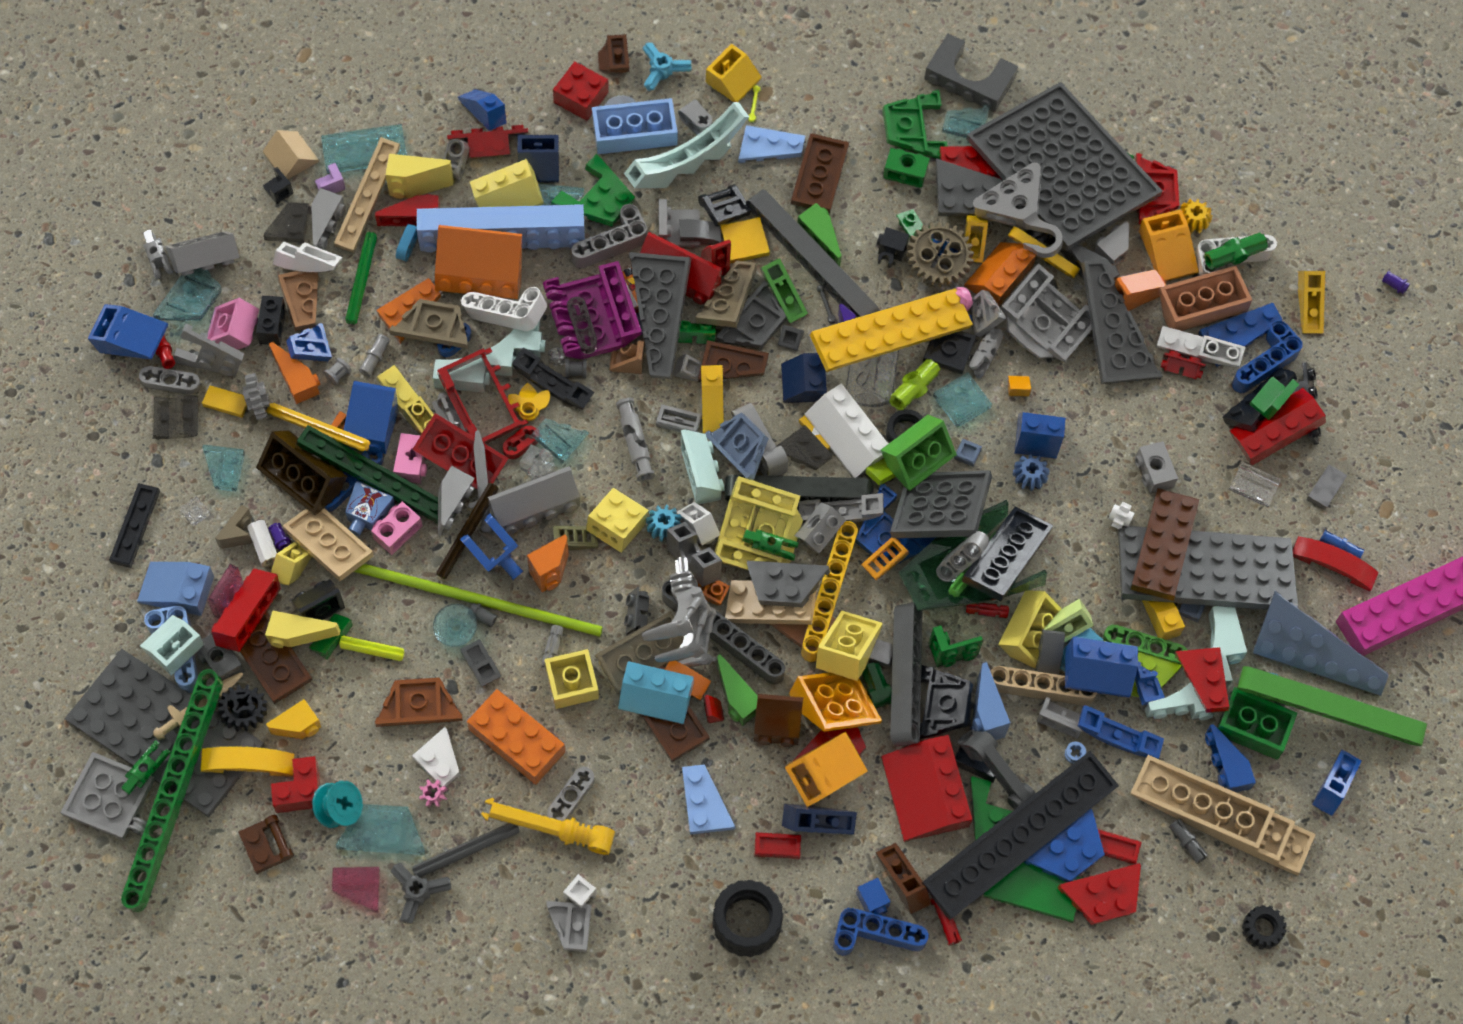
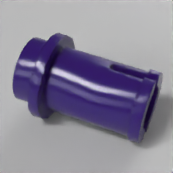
(1396, 282)
(279, 536)

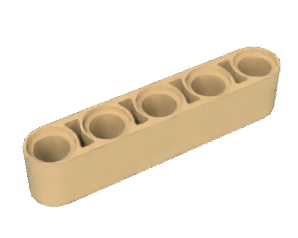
(1031, 688)

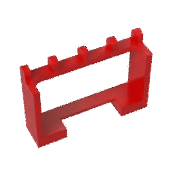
(443, 374)

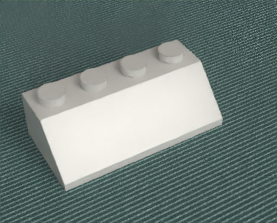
(847, 430)

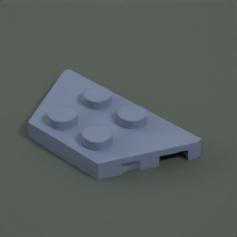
(740, 443)

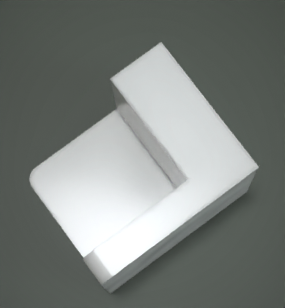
(579, 891)

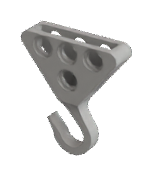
(1023, 194)

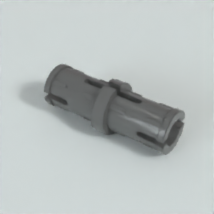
(1188, 841)

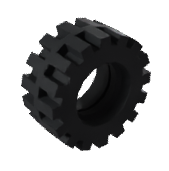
(1254, 936)

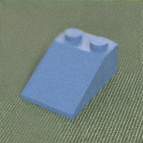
(177, 585)
(989, 710)

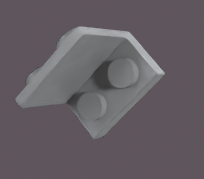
(669, 224)

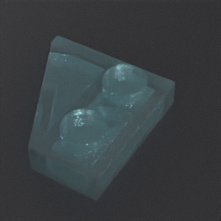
(224, 466)

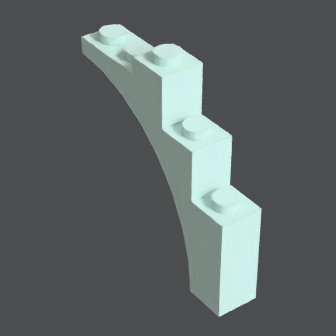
(686, 159)
(475, 375)
(1224, 634)

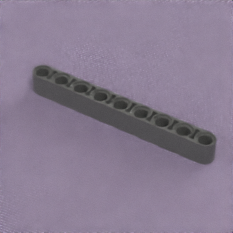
(810, 254)

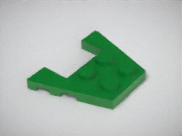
(906, 125)
(605, 197)
(984, 814)

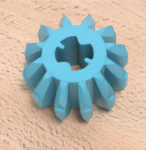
(656, 520)

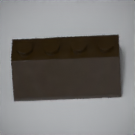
(299, 472)

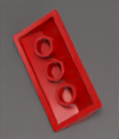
(452, 446)

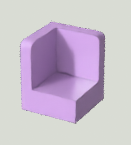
(332, 182)

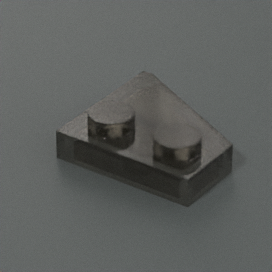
(289, 224)

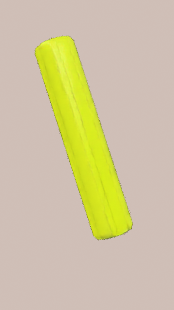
(371, 648)

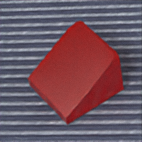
(713, 709)

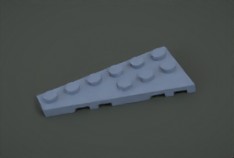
(1306, 644)

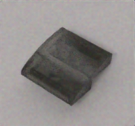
(175, 417)

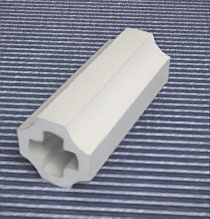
(262, 542)

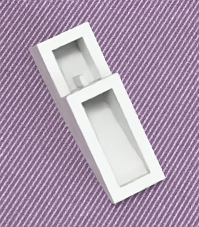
(305, 258)

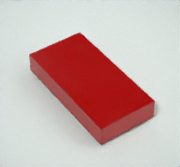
(777, 845)
(1120, 847)

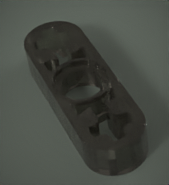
(584, 316)

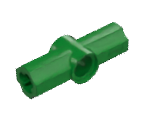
(1235, 251)

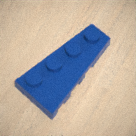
(1244, 327)

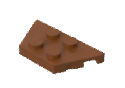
(418, 703)

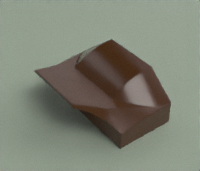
(614, 54)

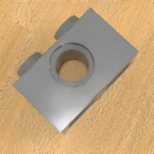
(1156, 455)
(820, 527)

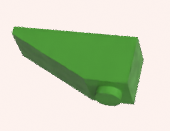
(818, 225)
(783, 290)
(739, 696)

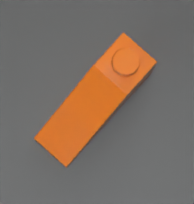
(296, 375)

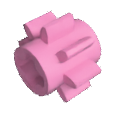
(438, 795)

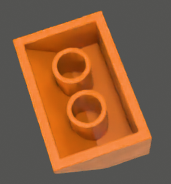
(1002, 271)

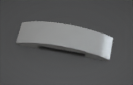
(854, 510)

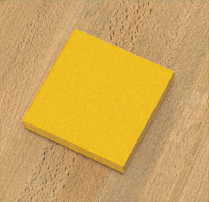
(746, 239)

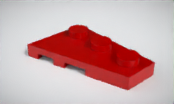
(1207, 676)

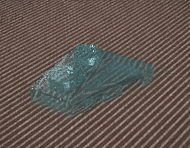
(965, 120)
(558, 438)

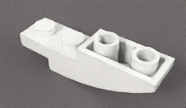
(1205, 348)

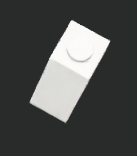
(701, 522)

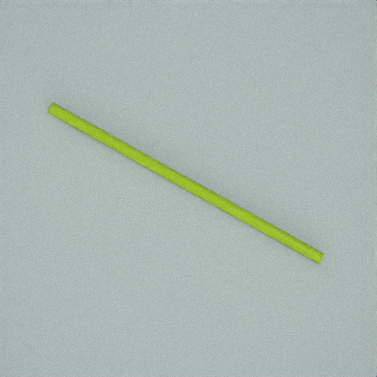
(484, 600)

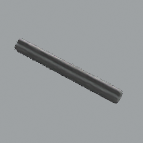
(465, 849)

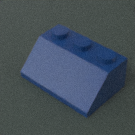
(1100, 666)

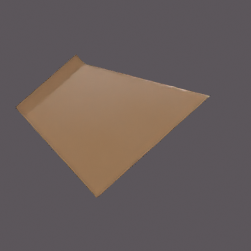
(628, 359)

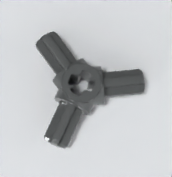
(426, 889)

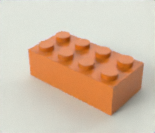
(516, 736)

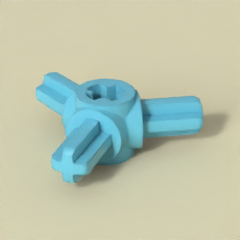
(662, 66)

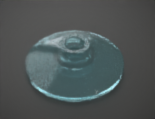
(448, 618)

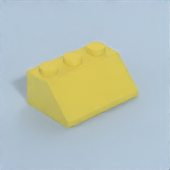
(508, 187)
(1026, 626)

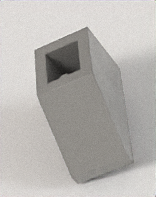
(1115, 245)

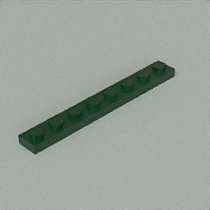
(369, 472)

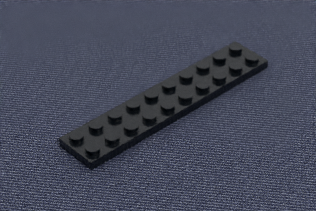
(1019, 835)

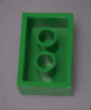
(1257, 723)

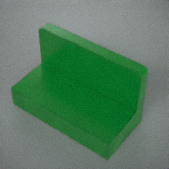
(1272, 397)

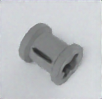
(337, 371)

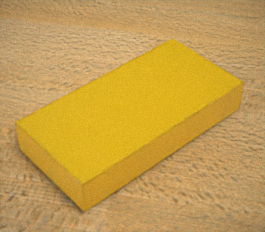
(225, 401)

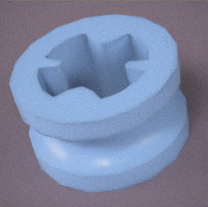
(1075, 745)

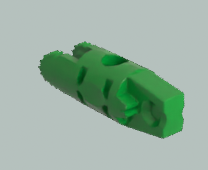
(760, 539)
(138, 778)

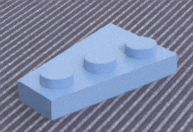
(767, 143)
(703, 802)

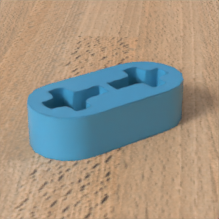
(407, 243)

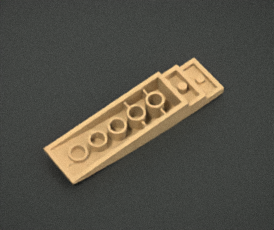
(1224, 814)

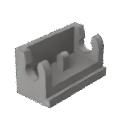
(1059, 718)

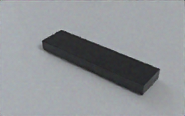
(134, 525)

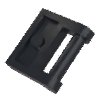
(725, 210)

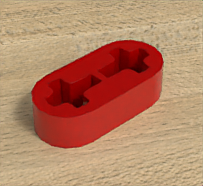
(520, 442)

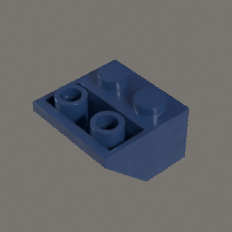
(542, 155)

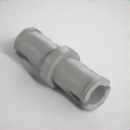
(374, 355)

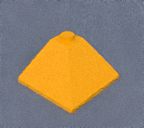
(835, 701)

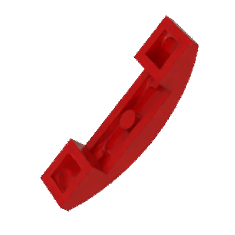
(1337, 560)

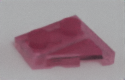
(358, 885)

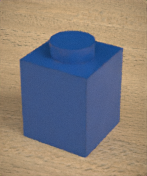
(873, 897)

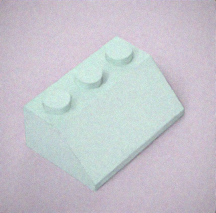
(701, 467)

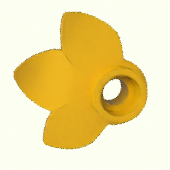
(530, 400)

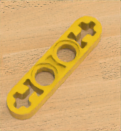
(1056, 261)

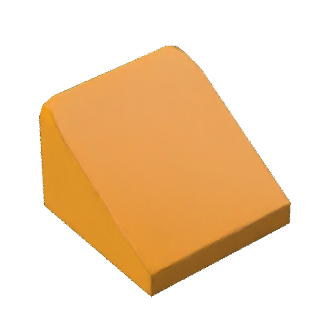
(1019, 386)

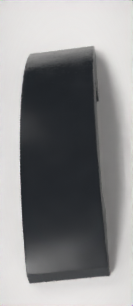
(548, 379)

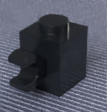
(892, 245)

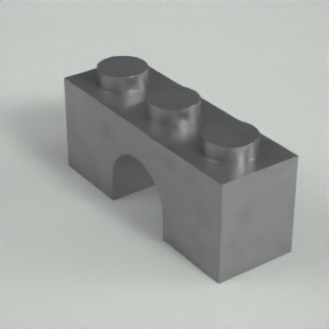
(703, 564)

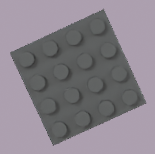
(942, 505)

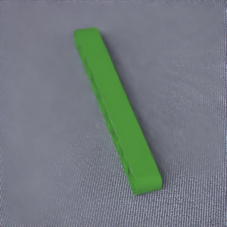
(1332, 706)

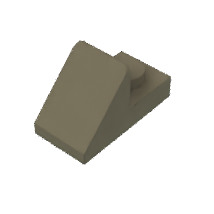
(233, 532)

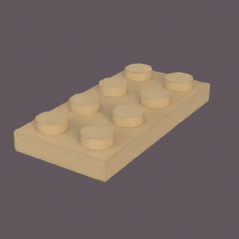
(328, 542)
(745, 608)

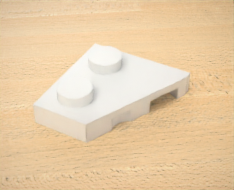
(438, 758)

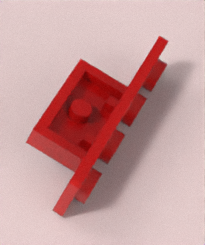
(488, 143)

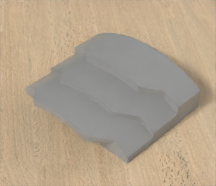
(1045, 318)

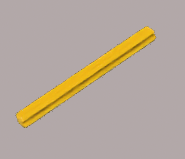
(302, 420)

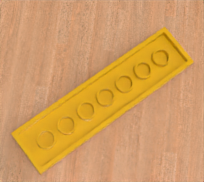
(890, 330)

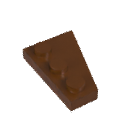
(736, 361)

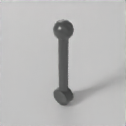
(831, 318)

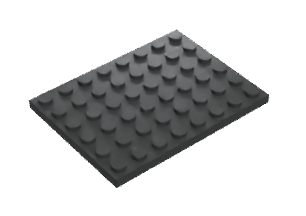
(1083, 169)

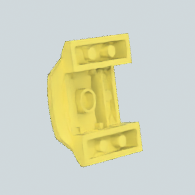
(755, 508)

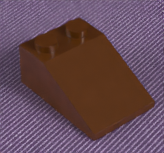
(778, 720)

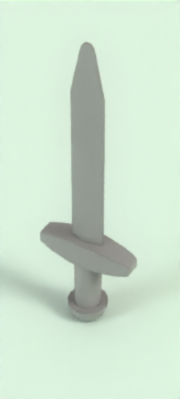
(481, 475)

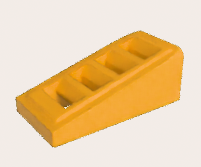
(903, 552)

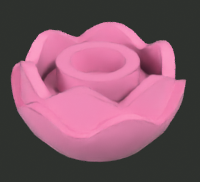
(965, 296)

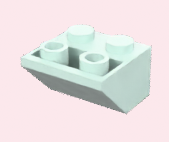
(172, 644)

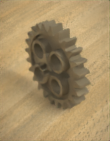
(956, 262)

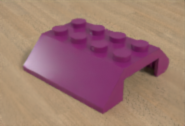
(607, 305)

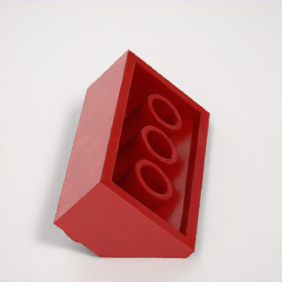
(703, 275)
(1292, 421)

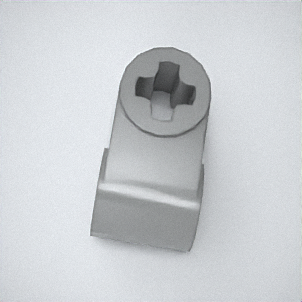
(695, 117)
(457, 160)

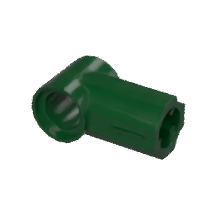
(878, 689)

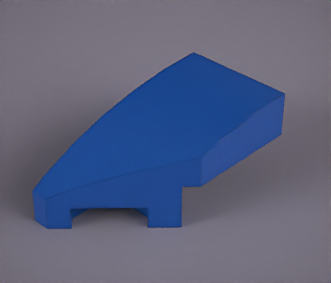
(1147, 685)

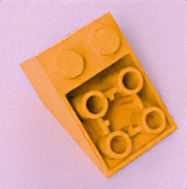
(1169, 245)
(826, 769)

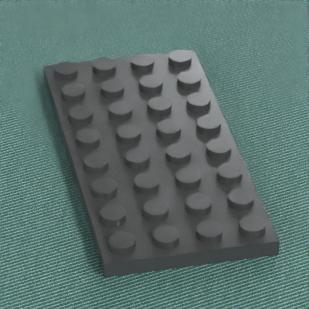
(1219, 569)
(133, 701)

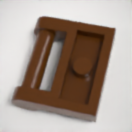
(258, 845)

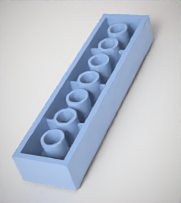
(540, 225)

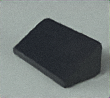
(973, 766)

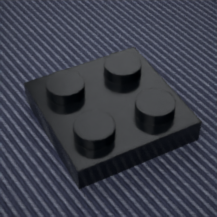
(951, 351)

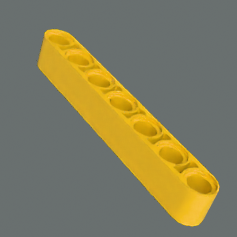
(833, 582)

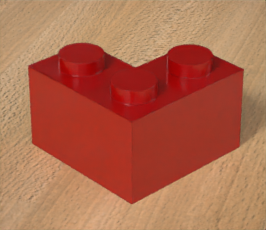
(299, 793)

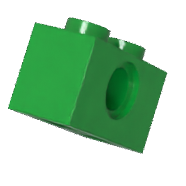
(912, 175)

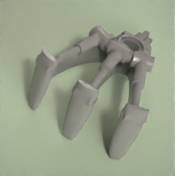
(692, 620)

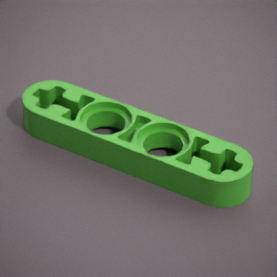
(1146, 640)

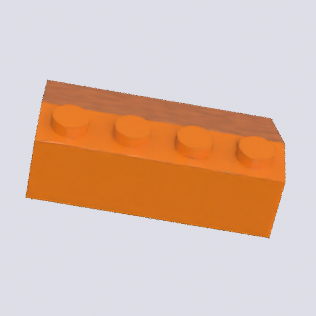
(478, 262)

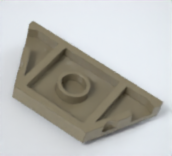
(433, 323)

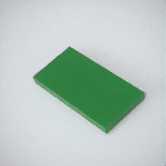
(1034, 891)

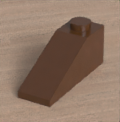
(904, 878)

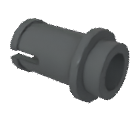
(484, 615)

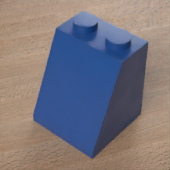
(372, 414)
(1039, 435)

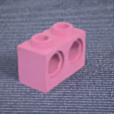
(401, 530)

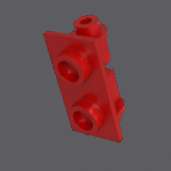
(1175, 361)

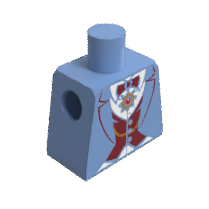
(367, 507)

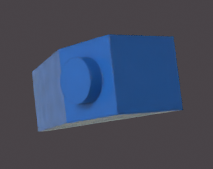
(485, 108)
(1337, 783)

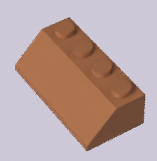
(1204, 299)

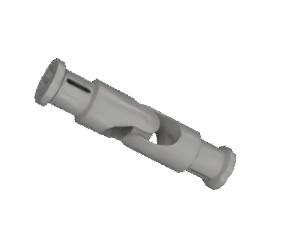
(636, 442)

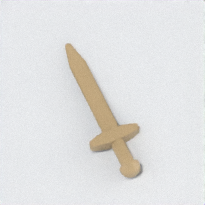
(177, 716)

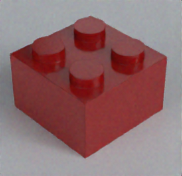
(580, 90)

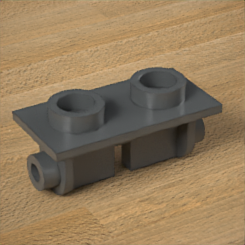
(636, 602)

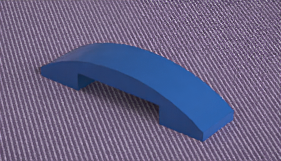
(1119, 735)

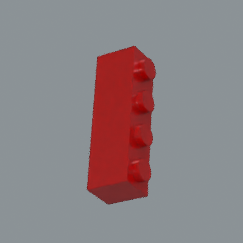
(246, 610)

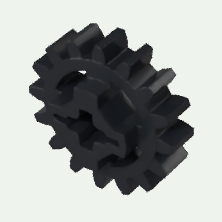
(242, 707)

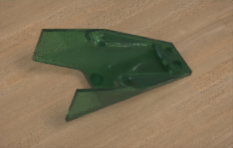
(932, 593)

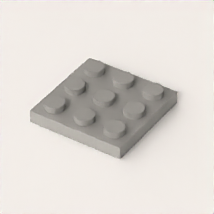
(101, 801)

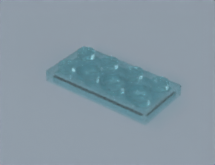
(355, 148)

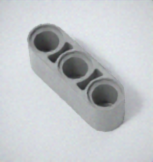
(962, 556)

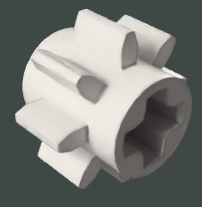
(1121, 515)

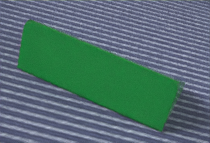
(326, 646)

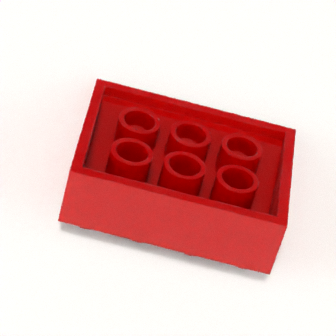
(927, 789)

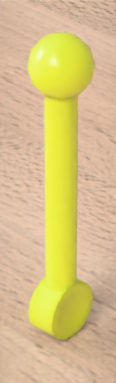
(752, 117)

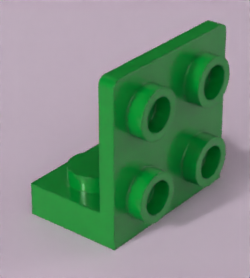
(947, 654)

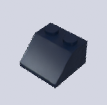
(803, 379)

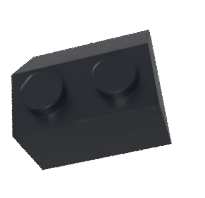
(319, 601)

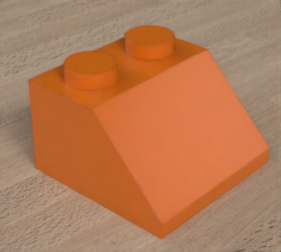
(548, 563)

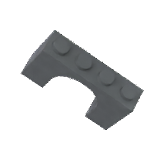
(988, 91)

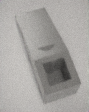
(326, 211)
(452, 492)

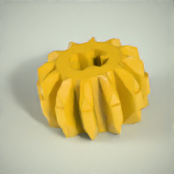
(1196, 215)

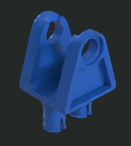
(503, 560)

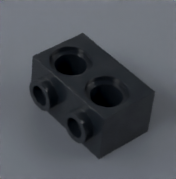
(271, 320)

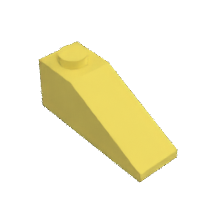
(296, 630)

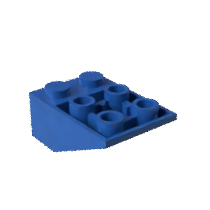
(126, 332)

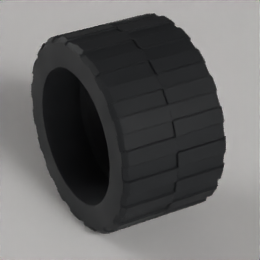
(747, 891)

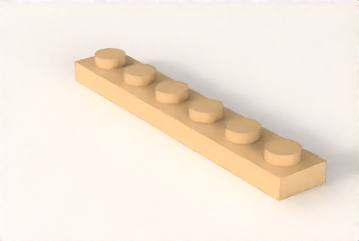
(366, 196)

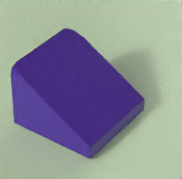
(845, 314)

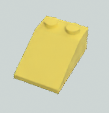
(417, 175)
(848, 645)

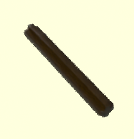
(468, 528)

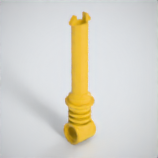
(569, 831)

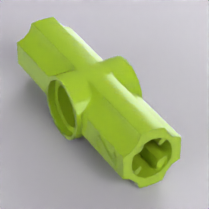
(914, 384)

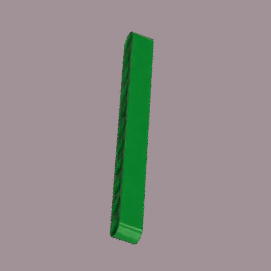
(176, 799)

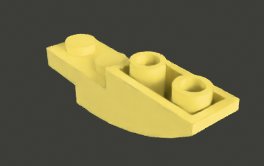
(409, 403)

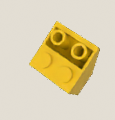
(732, 74)

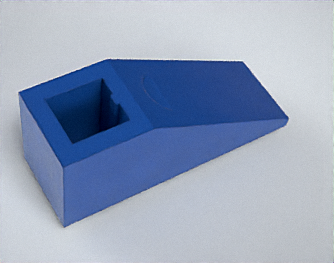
(1232, 765)

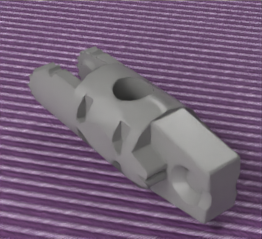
(156, 254)
(986, 352)

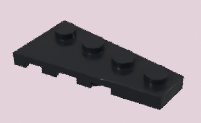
(1246, 416)

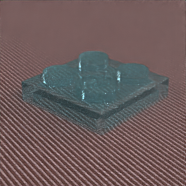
(962, 400)

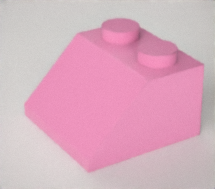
(233, 323)

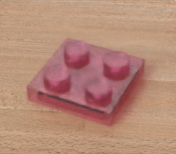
(225, 590)

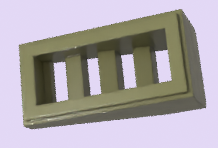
(575, 530)

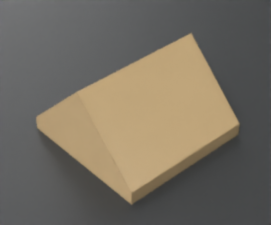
(289, 153)

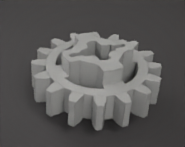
(256, 396)

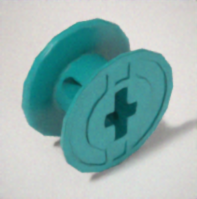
(337, 804)

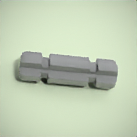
(553, 643)

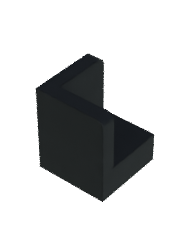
(279, 187)

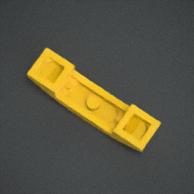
(247, 759)

